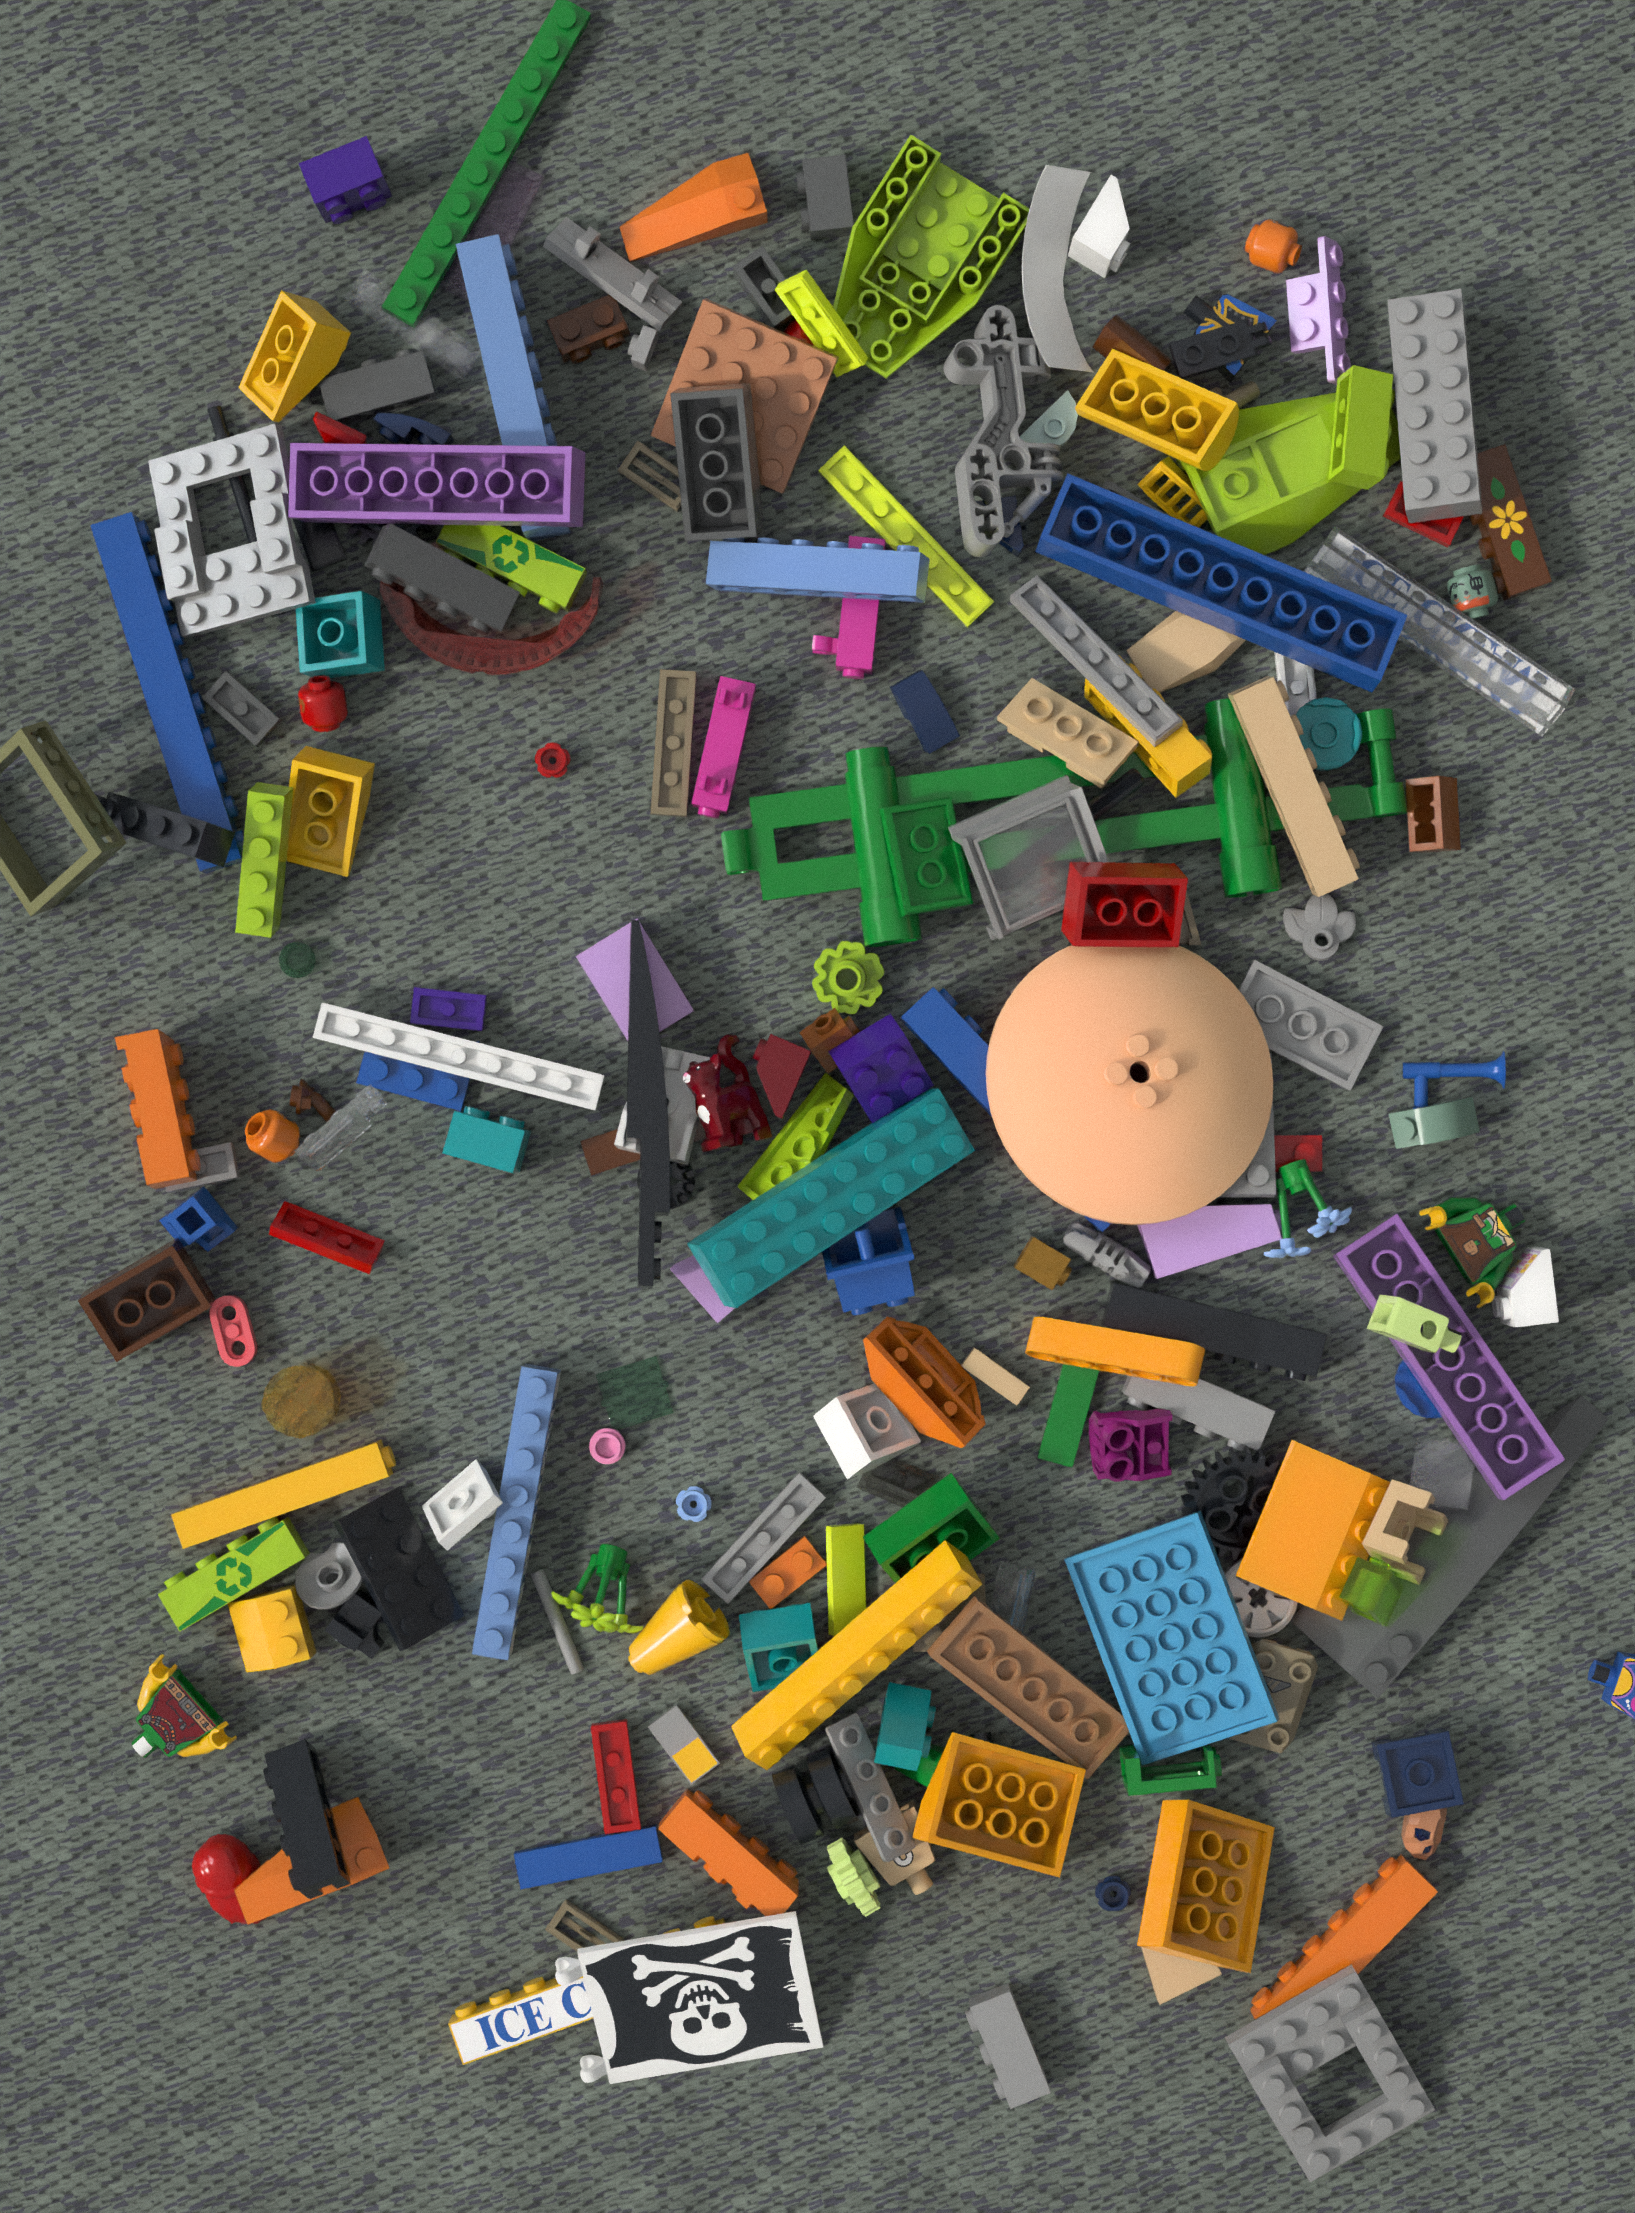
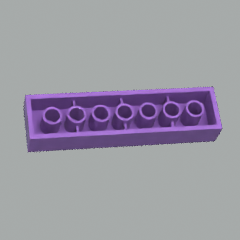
(437, 484)
(1463, 1385)

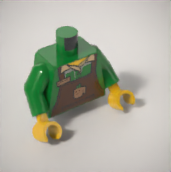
(1476, 1240)

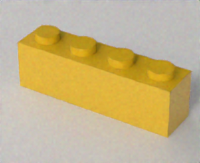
(1176, 761)

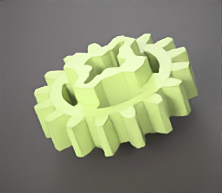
(853, 1877)

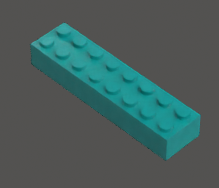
(830, 1198)

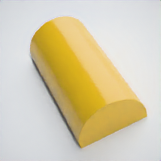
(1160, 410)

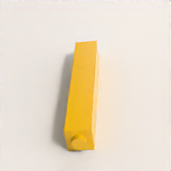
(283, 1493)

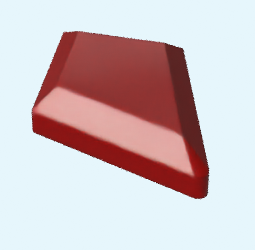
(336, 432)

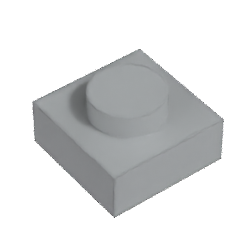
(642, 347)

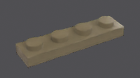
(673, 743)

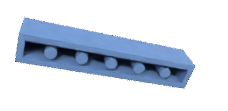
(818, 570)

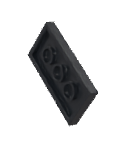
(399, 1569)

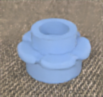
(693, 1513)

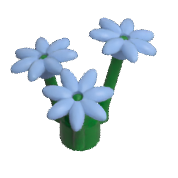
(1298, 1180)

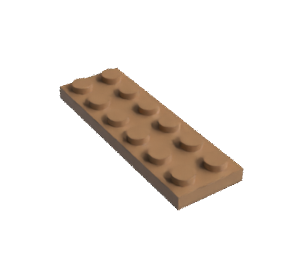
(1029, 1687)

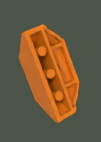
(924, 1381)

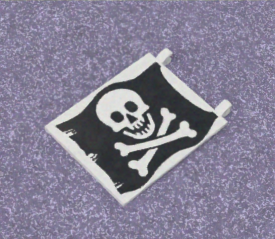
(696, 1998)

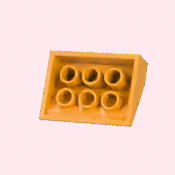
(1312, 1529)
(1001, 1804)
(1206, 1885)

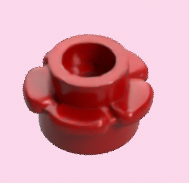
(543, 756)

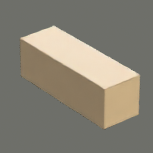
(995, 1376)

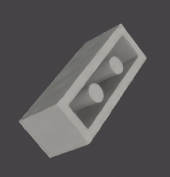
(1007, 2046)

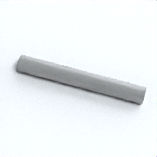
(557, 1621)

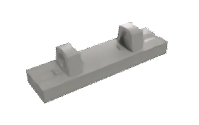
(612, 273)

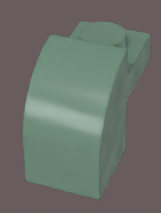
(1434, 1123)

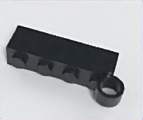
(168, 829)

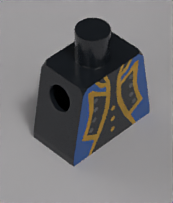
(1226, 312)

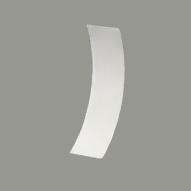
(1044, 265)

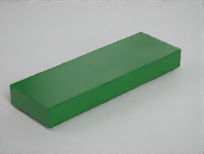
(1067, 1415)

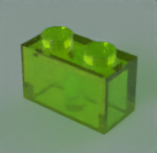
(1372, 1590)

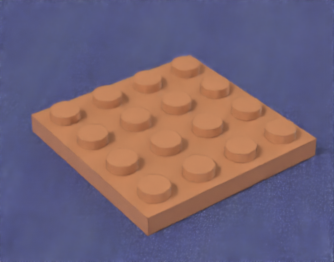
(784, 376)

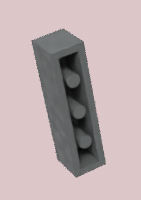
(441, 579)

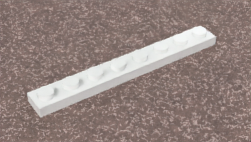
(458, 1056)

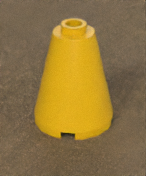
(678, 1630)

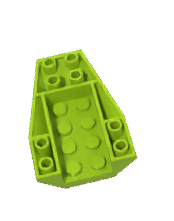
(1276, 474)

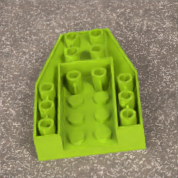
(921, 256)

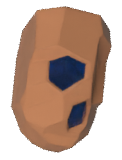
(1423, 1832)

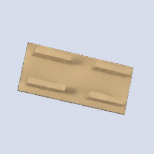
(1067, 731)

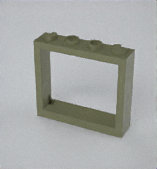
(78, 806)

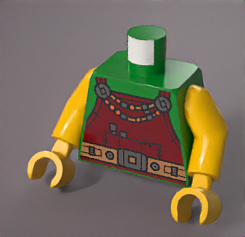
(176, 1716)

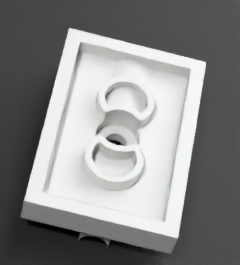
(681, 1108)

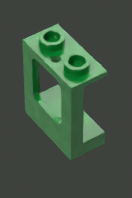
(1170, 1777)

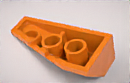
(705, 207)
(270, 1889)

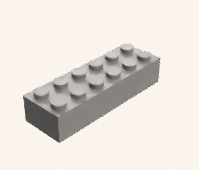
(1434, 406)

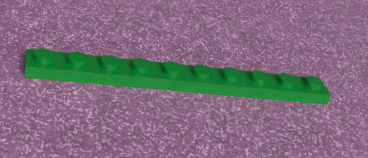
(486, 162)

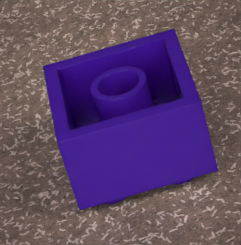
(346, 181)
(881, 1068)

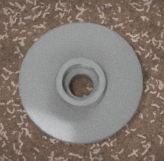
(318, 1572)

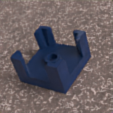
(1418, 1773)

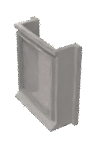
(1025, 852)

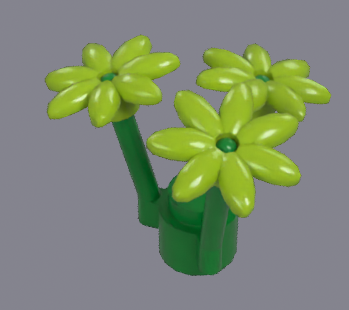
(609, 1564)

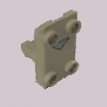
(1289, 1680)

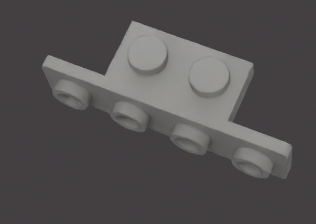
(870, 1787)

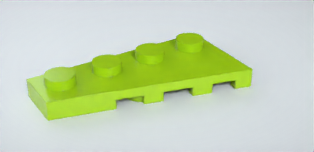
(801, 1139)

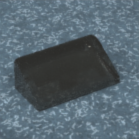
(897, 1482)

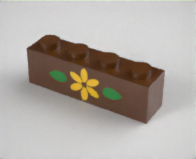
(1507, 528)

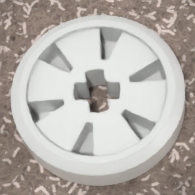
(1259, 1619)

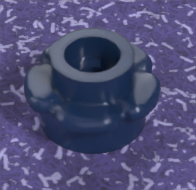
(1117, 1902)

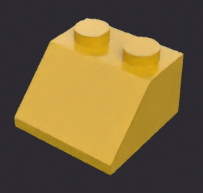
(272, 1629)

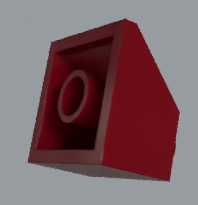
(780, 1070)

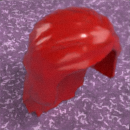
(221, 1867)

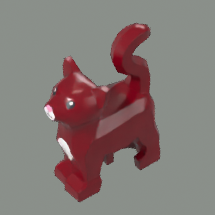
(730, 1110)

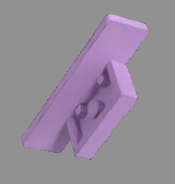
(1317, 310)

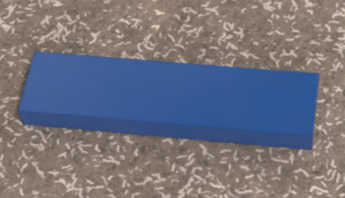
(588, 1857)

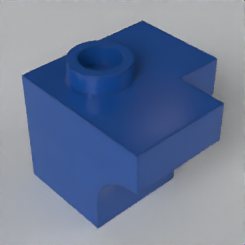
(199, 1221)

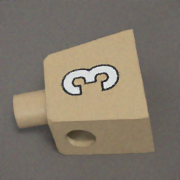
(907, 1866)

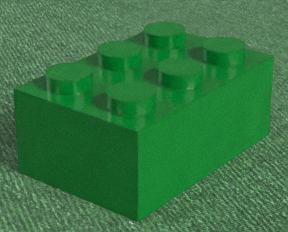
(926, 1522)

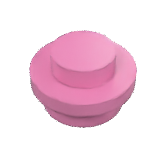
(607, 1445)

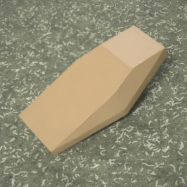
(1181, 651)

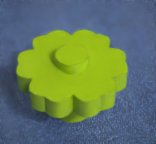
(848, 977)

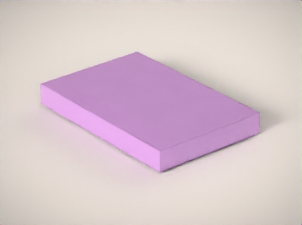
(609, 969)

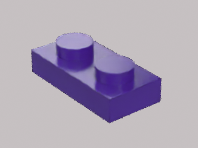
(448, 1009)

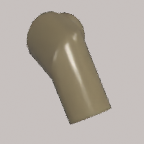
(1241, 395)

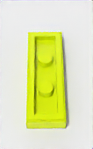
(821, 321)
(845, 1574)

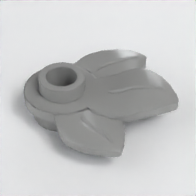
(1319, 920)

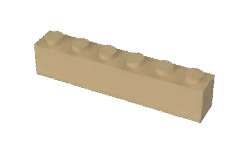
(1293, 785)

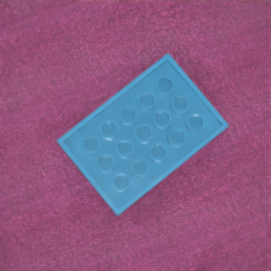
(1171, 1638)

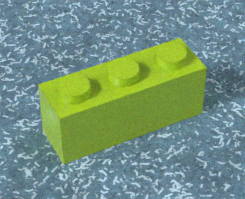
(1361, 427)

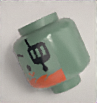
(1473, 591)

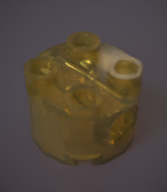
(301, 1400)

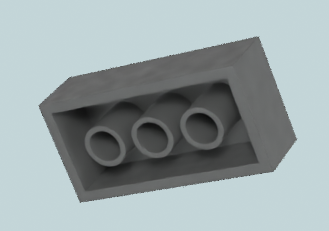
(717, 461)

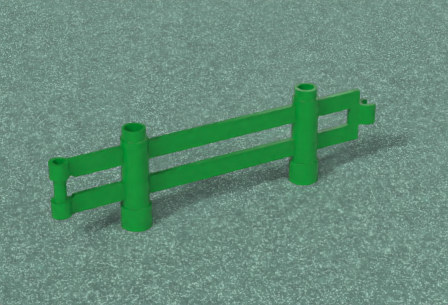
(1238, 818)

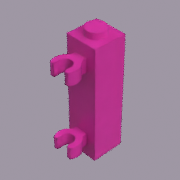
(857, 630)
(723, 747)

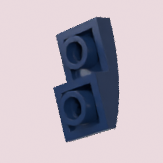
(404, 428)
(925, 711)

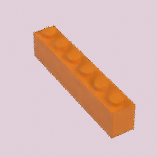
(1353, 1934)

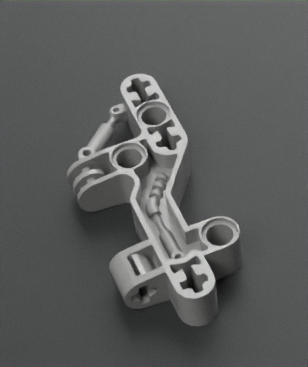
(1001, 368)

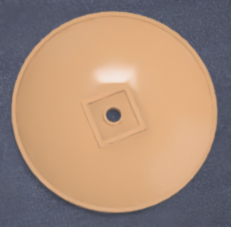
(1080, 1119)

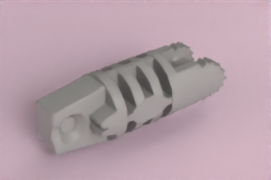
(1106, 1254)

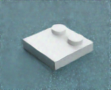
(462, 1504)

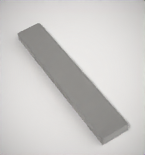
(1096, 661)

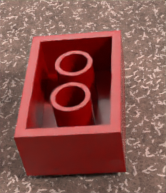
(1124, 904)

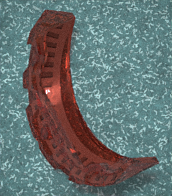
(487, 654)

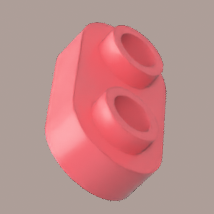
(230, 1331)

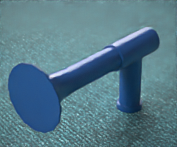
(1434, 1070)

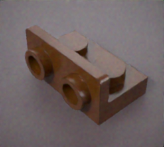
(588, 329)

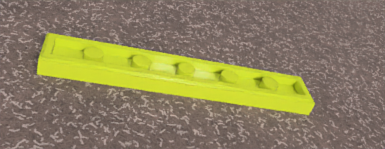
(899, 527)

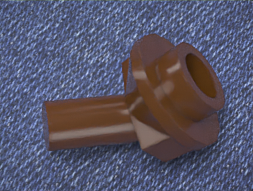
(304, 1097)

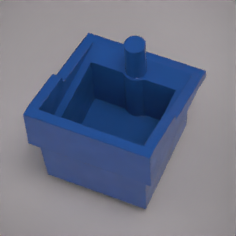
(872, 1264)

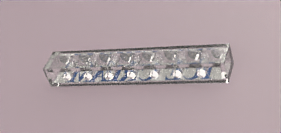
(1446, 634)

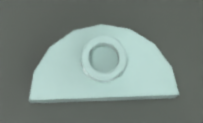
(1055, 423)

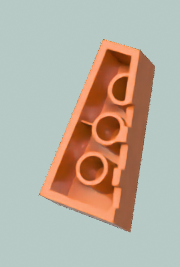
(730, 1855)

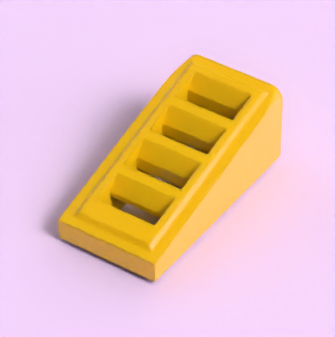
(1158, 495)

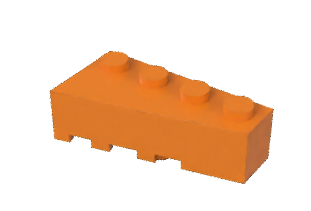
(160, 1108)

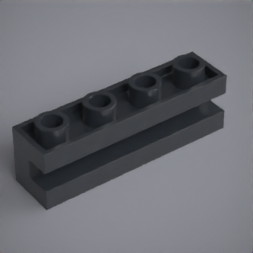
(306, 1819)

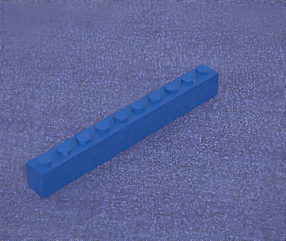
(166, 677)

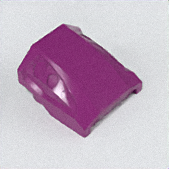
(1130, 1444)

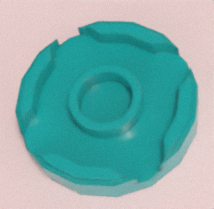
(1329, 732)

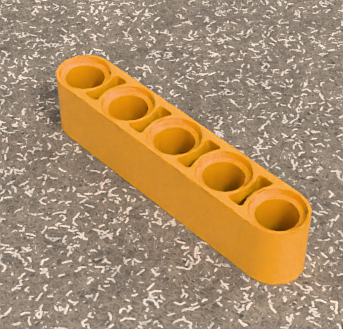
(1115, 1351)

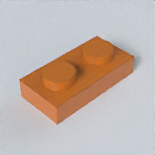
(787, 1572)

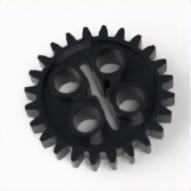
(1211, 1495)

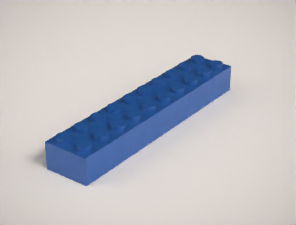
(1221, 583)

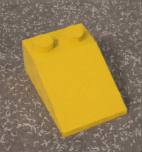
(293, 354)
(327, 809)

